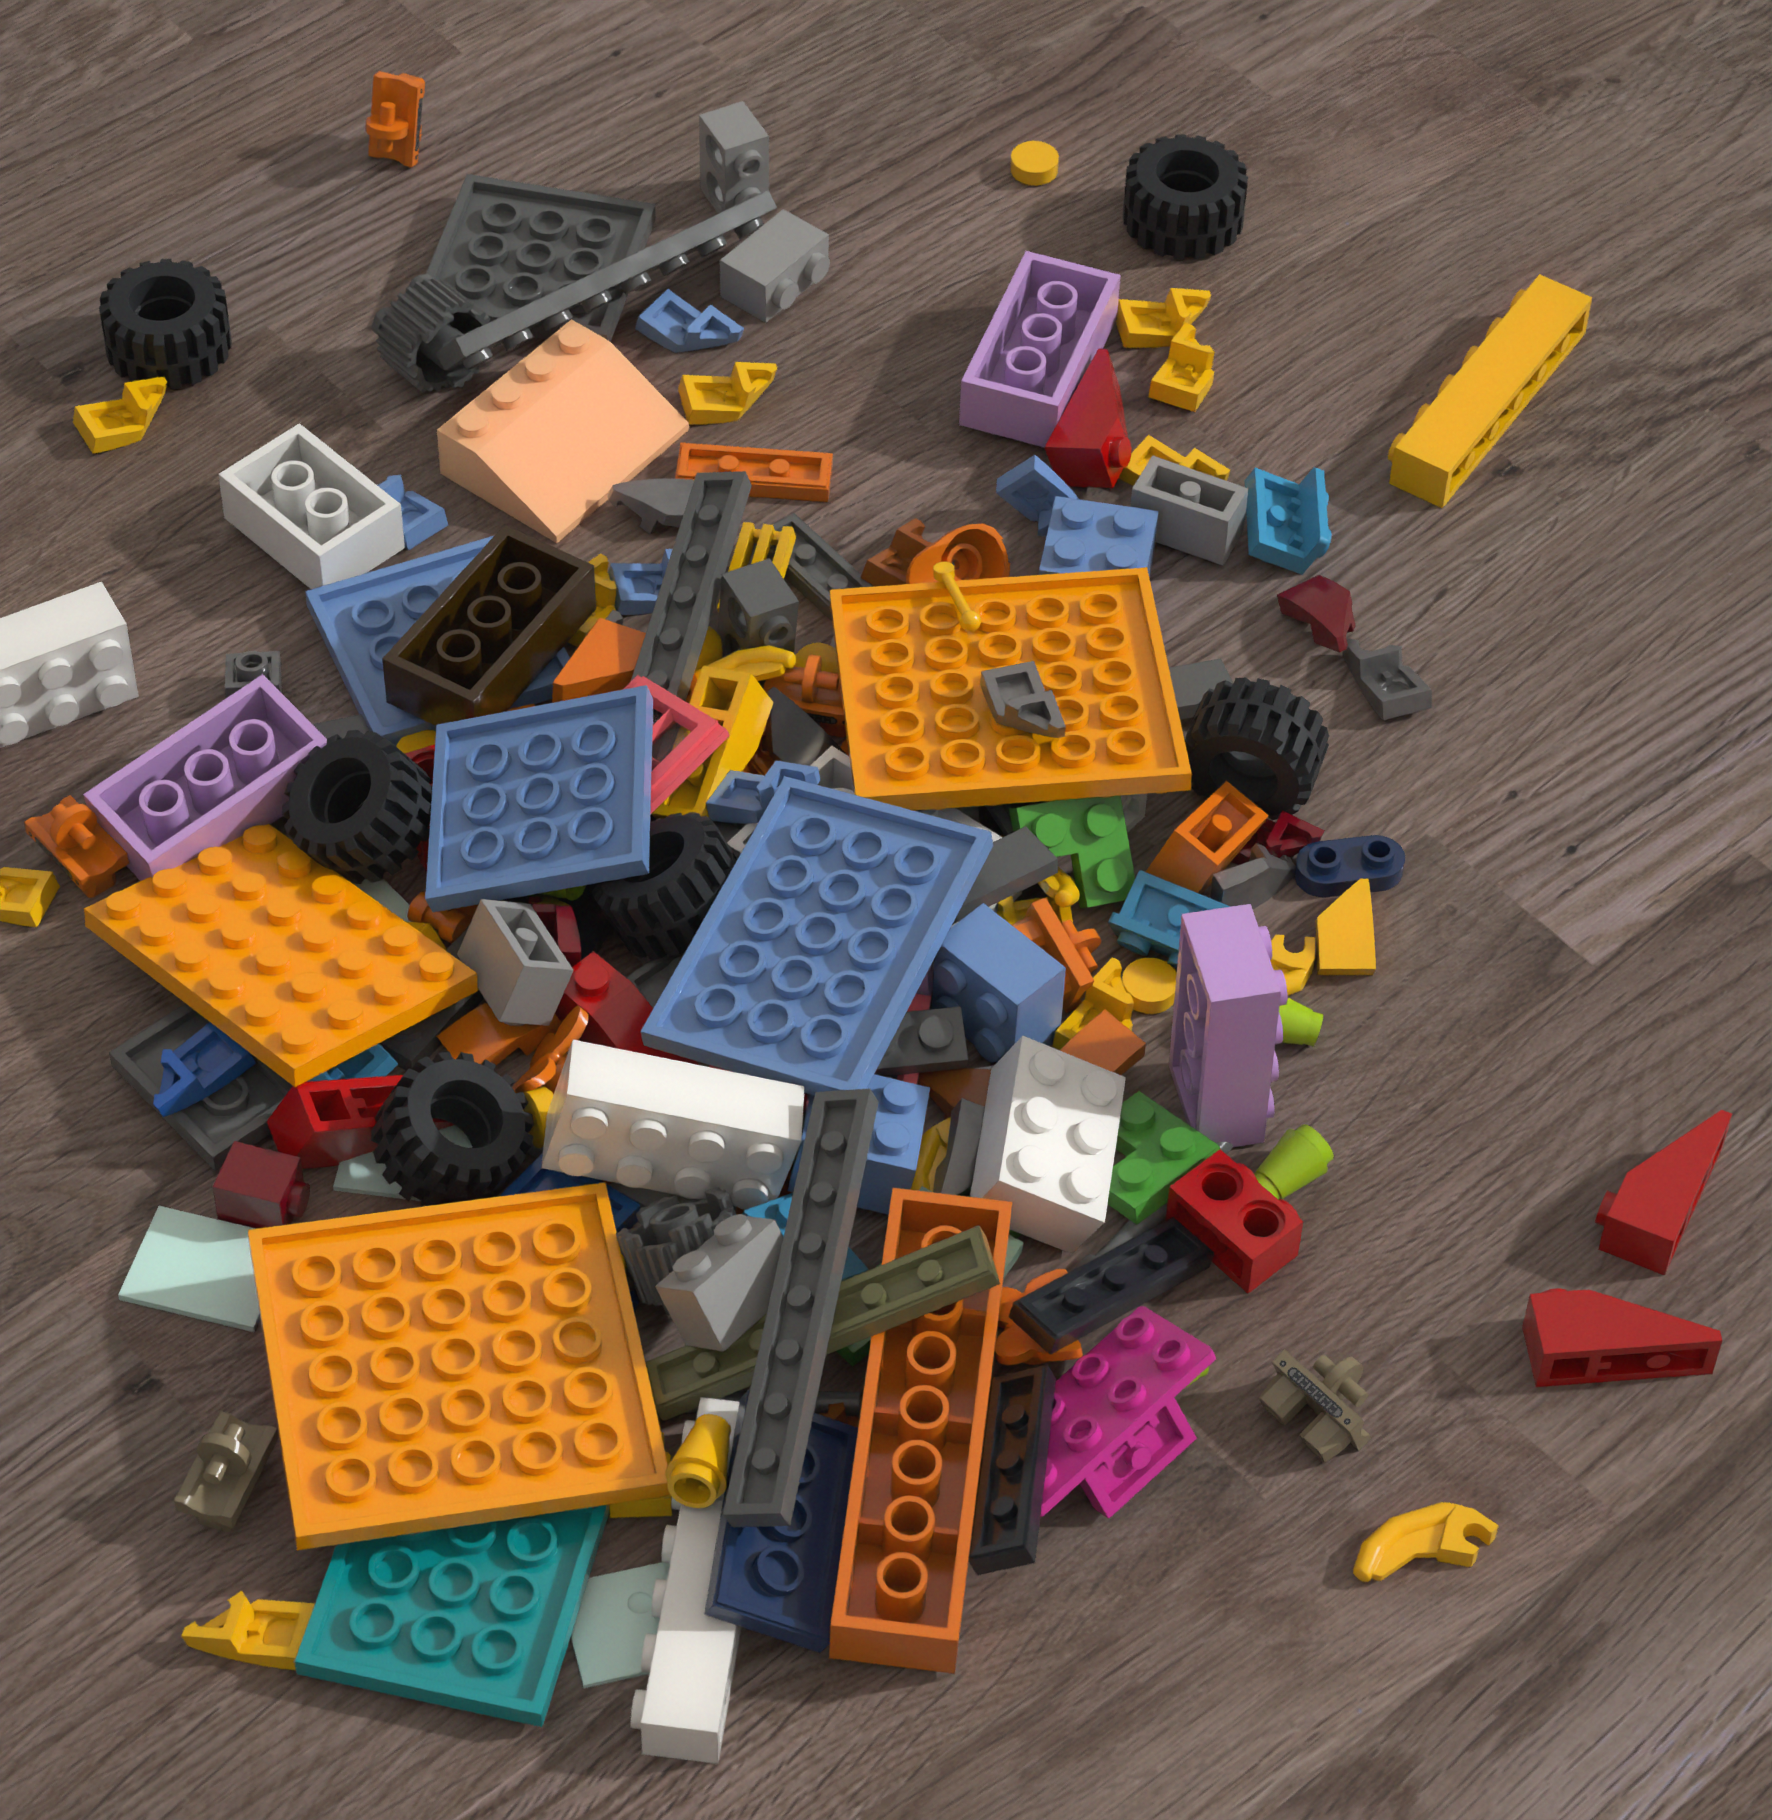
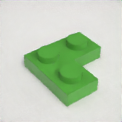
(1093, 836)
(1158, 1154)

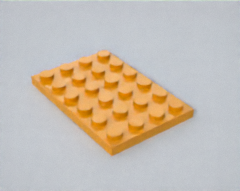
(281, 953)

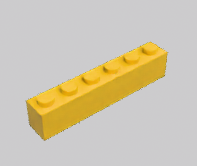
(1488, 390)

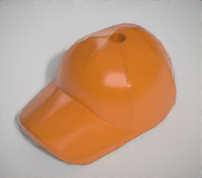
(973, 549)

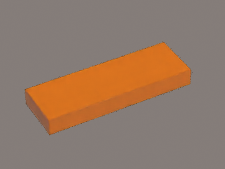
(770, 471)

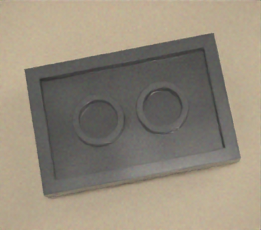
(213, 1124)

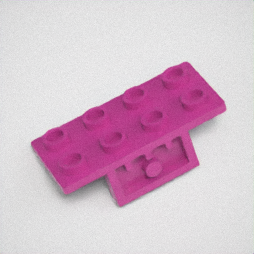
(1119, 1412)

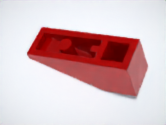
(1091, 436)
(613, 1007)
(331, 1119)
(1660, 1196)
(1607, 1339)

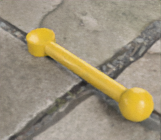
(945, 573)

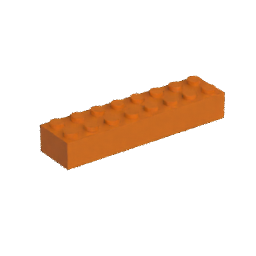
(919, 1455)

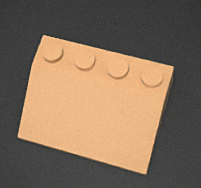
(558, 432)

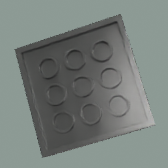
(528, 240)

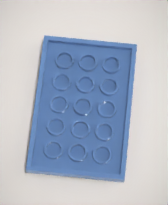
(818, 939)

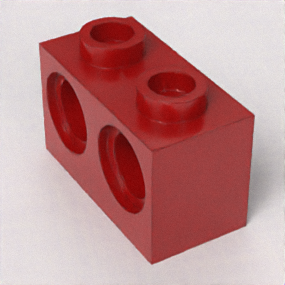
(1235, 1218)

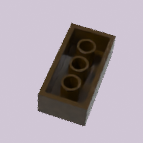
(490, 630)

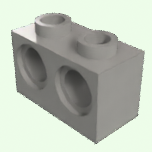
(732, 156)

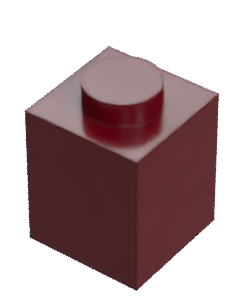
(260, 1187)

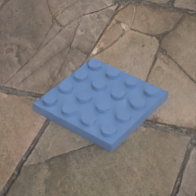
(373, 611)
(541, 799)

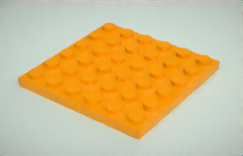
(922, 721)
(455, 1365)

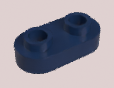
(1348, 861)

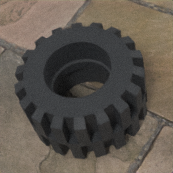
(1185, 196)
(165, 322)
(1258, 743)
(332, 789)
(665, 908)
(473, 1101)

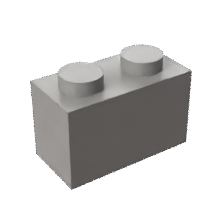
(774, 265)
(1193, 509)
(515, 962)
(724, 1282)

